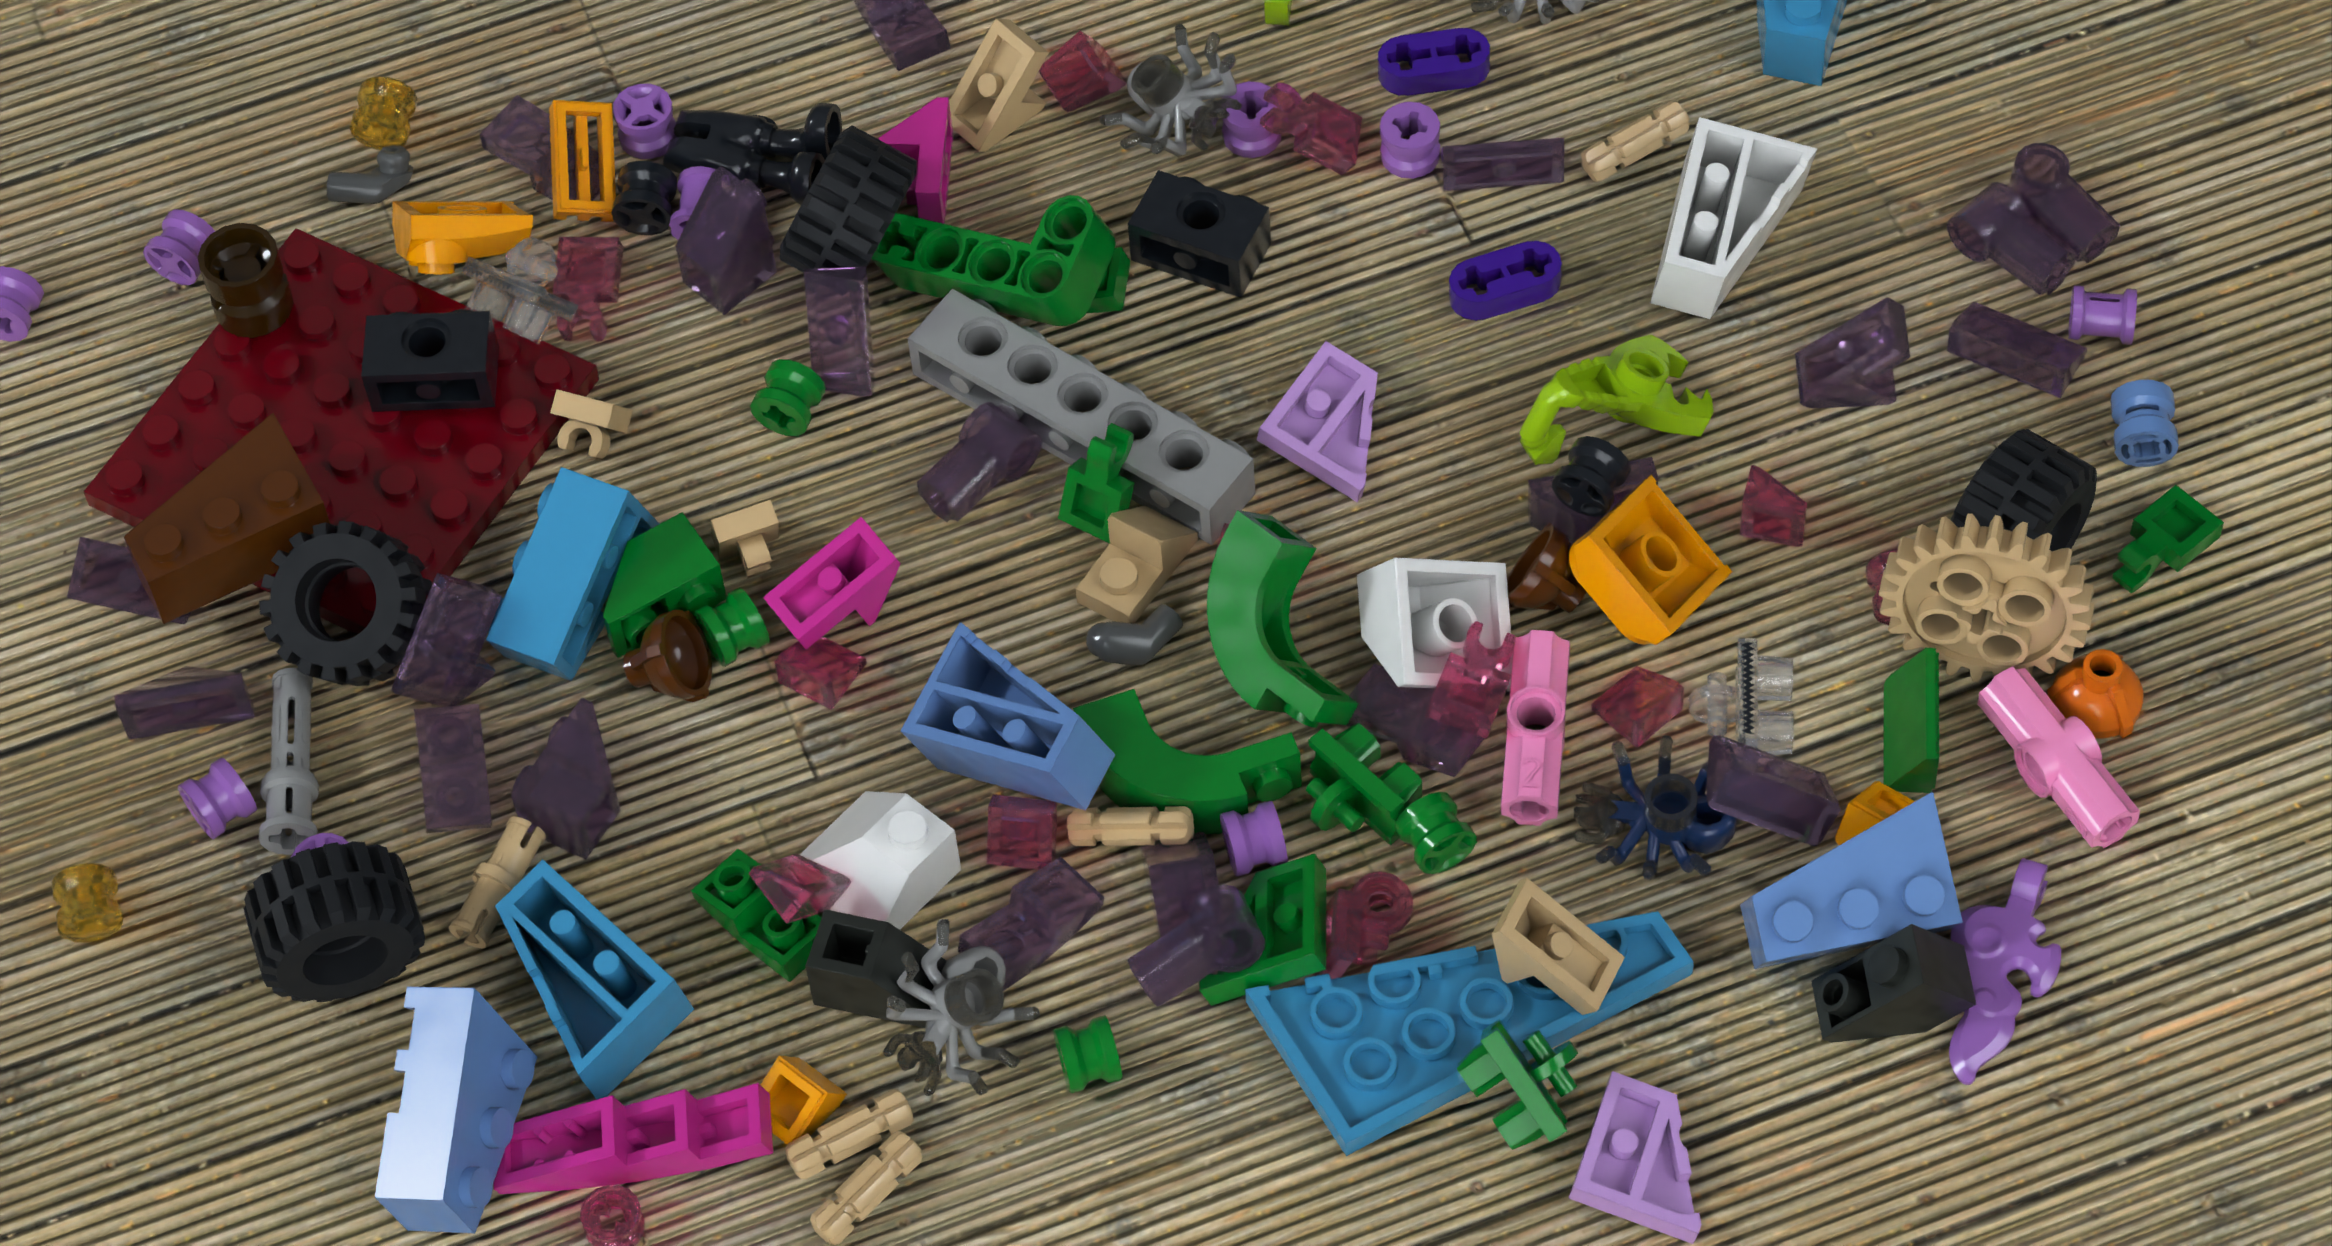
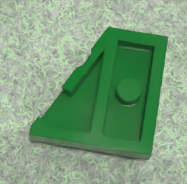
(1292, 918)

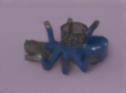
(1669, 811)

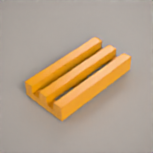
(582, 206)

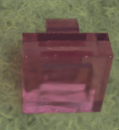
(1021, 832)
(1351, 936)

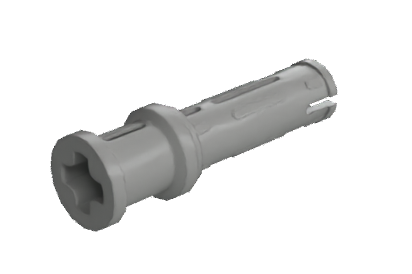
(290, 700)

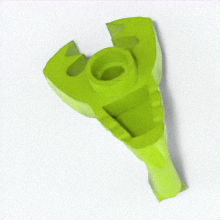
(1624, 385)

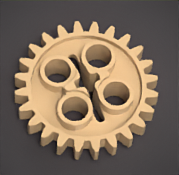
(1987, 597)

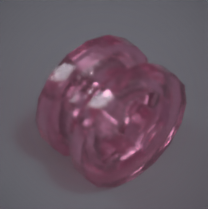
(601, 1203)

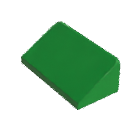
(1912, 724)

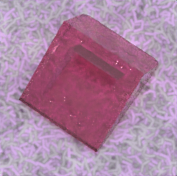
(1081, 73)
(1772, 510)
(820, 671)
(1640, 704)
(799, 886)

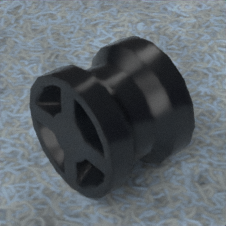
(644, 198)
(1591, 476)

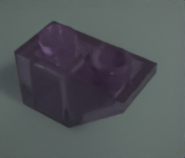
(727, 242)
(570, 785)

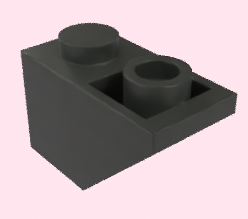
(858, 965)
(1894, 988)

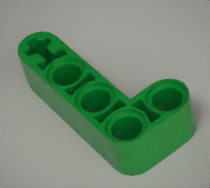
(1002, 271)

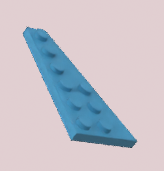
(1390, 1039)

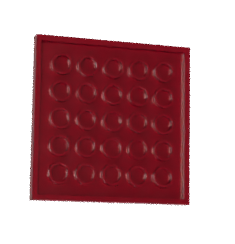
(408, 473)

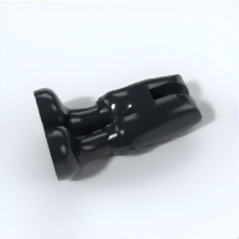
(746, 141)

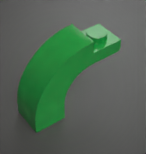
(1251, 626)
(1157, 775)

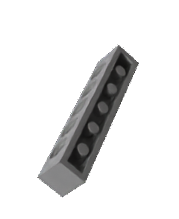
(948, 356)

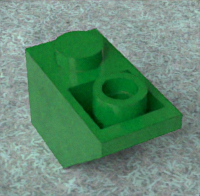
(659, 574)

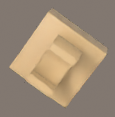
(590, 416)
(747, 534)

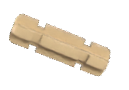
(1635, 141)
(1130, 826)
(849, 1134)
(866, 1188)

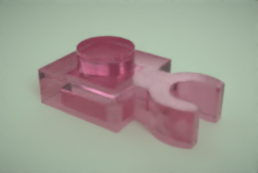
(1320, 127)
(588, 276)
(1472, 685)

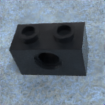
(1199, 233)
(430, 361)

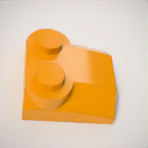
(448, 232)
(1646, 565)

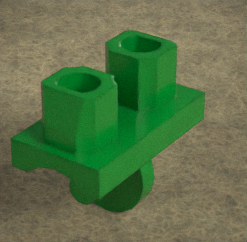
(1350, 791)
(1536, 1109)

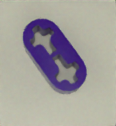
(1434, 61)
(1505, 280)

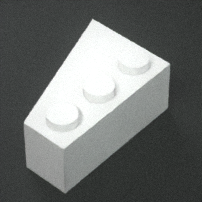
(1724, 210)

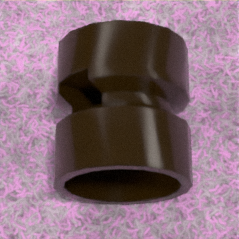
(245, 280)

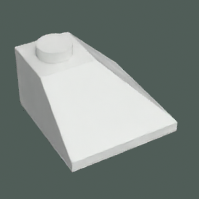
(1422, 612)
(891, 854)

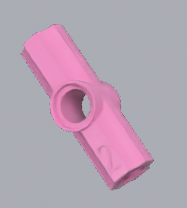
(1531, 755)
(2058, 757)

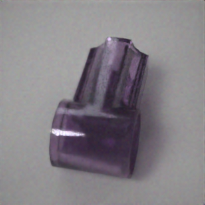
(2060, 202)
(2000, 229)
(988, 449)
(1215, 937)

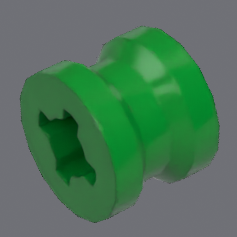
(788, 397)
(732, 627)
(1435, 833)
(1088, 1054)

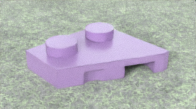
(1326, 420)
(1637, 1161)

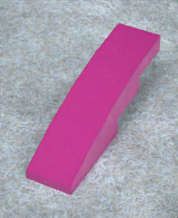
(635, 1142)

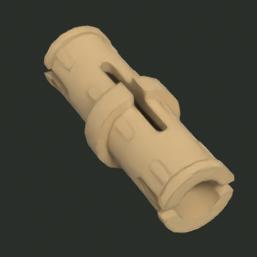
(496, 880)

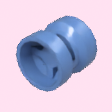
(2144, 428)

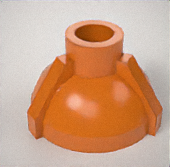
(2103, 703)

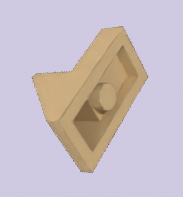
(995, 88)
(1135, 564)
(1554, 946)

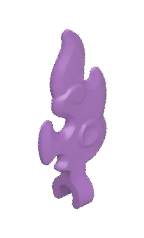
(1996, 944)

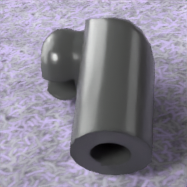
(377, 184)
(1133, 642)

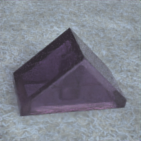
(1176, 877)

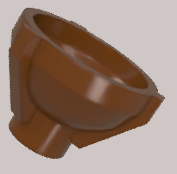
(1544, 574)
(672, 658)

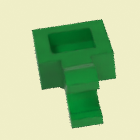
(1094, 485)
(2168, 531)

